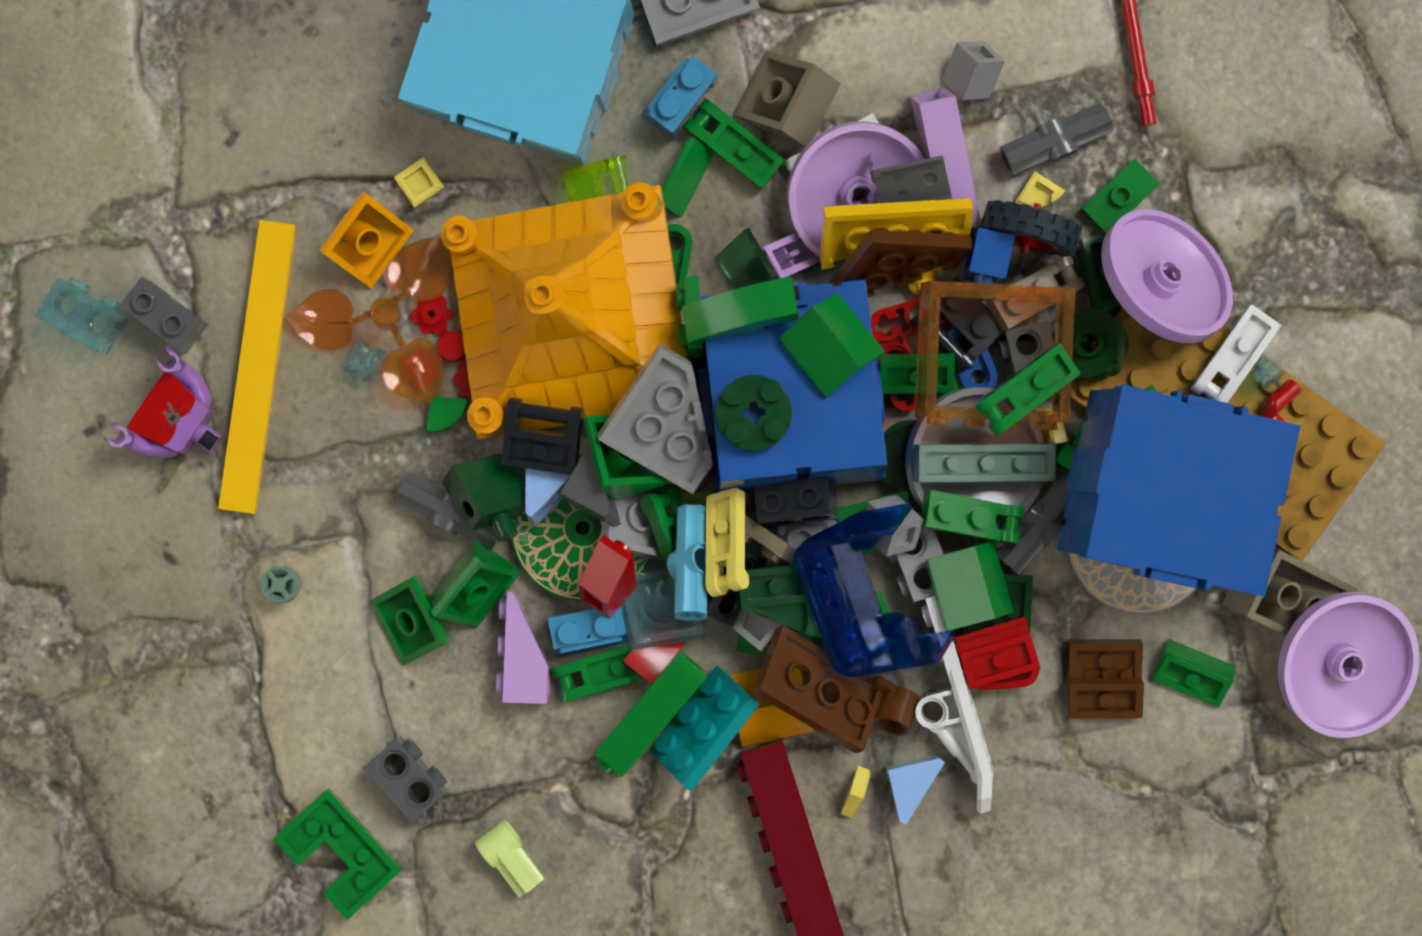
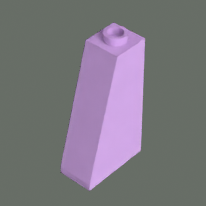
(942, 134)

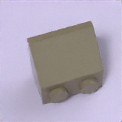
(787, 98)

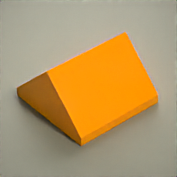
(366, 240)
(767, 720)

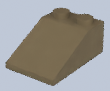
(1289, 593)

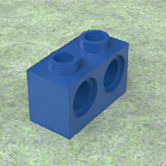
(989, 257)

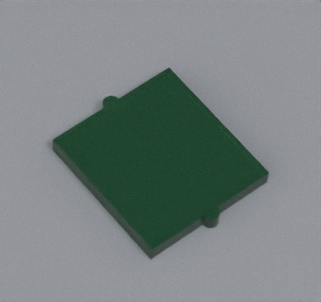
(745, 261)

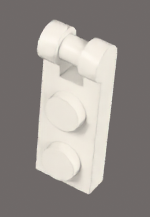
(1237, 354)

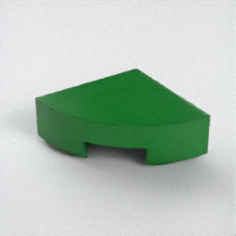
(445, 413)

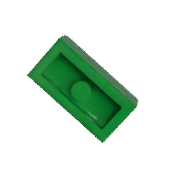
(685, 176)
(1193, 673)

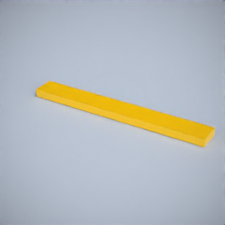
(257, 367)

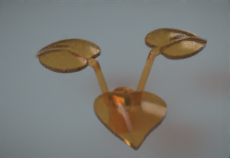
(413, 369)

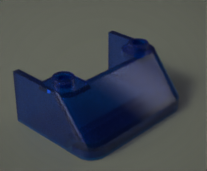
(846, 605)

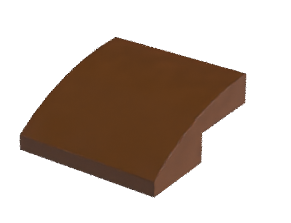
(1105, 678)

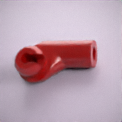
(1280, 399)

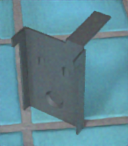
(912, 181)

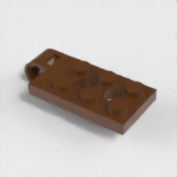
(855, 702)

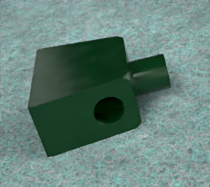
(487, 494)

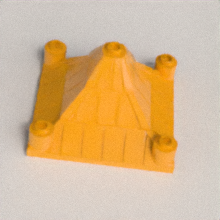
(563, 303)

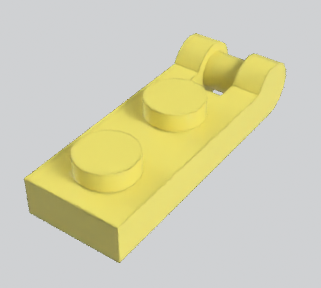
(725, 542)

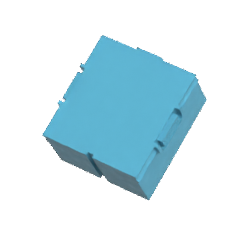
(520, 69)

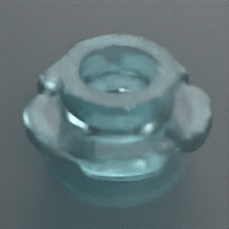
(1267, 372)

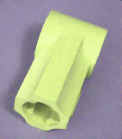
(504, 850)

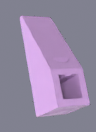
(525, 663)

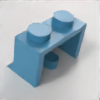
(679, 95)
(587, 631)

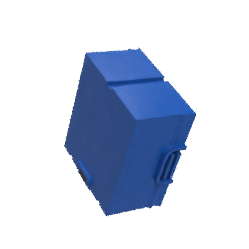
(826, 436)
(1178, 488)

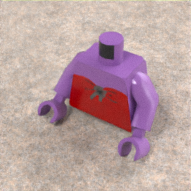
(171, 415)

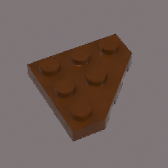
(901, 257)

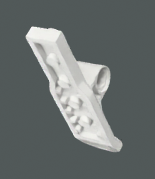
(959, 725)

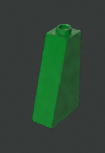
(650, 714)

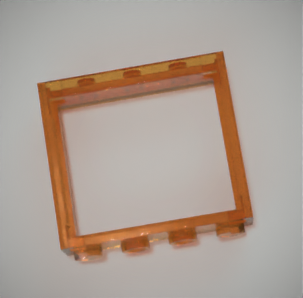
(928, 342)

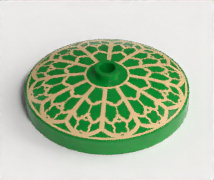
(554, 550)

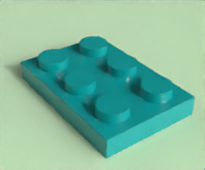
(704, 727)

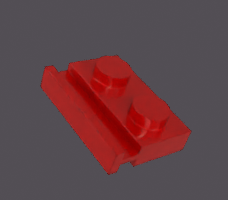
(996, 652)

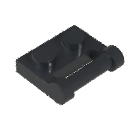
(972, 321)
(541, 448)

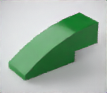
(741, 310)

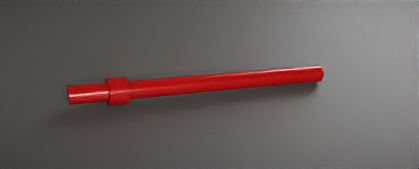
(1142, 88)

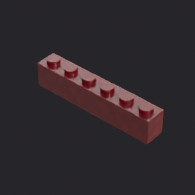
(789, 840)

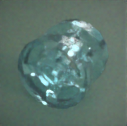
(365, 360)

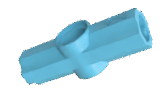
(688, 563)

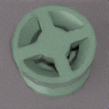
(275, 588)

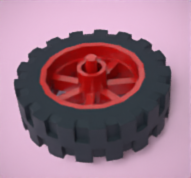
(1033, 227)

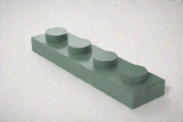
(984, 462)

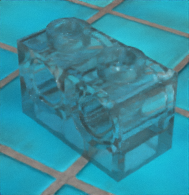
(80, 321)

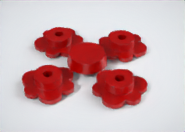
(450, 342)

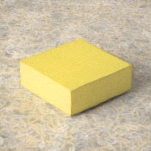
(419, 182)

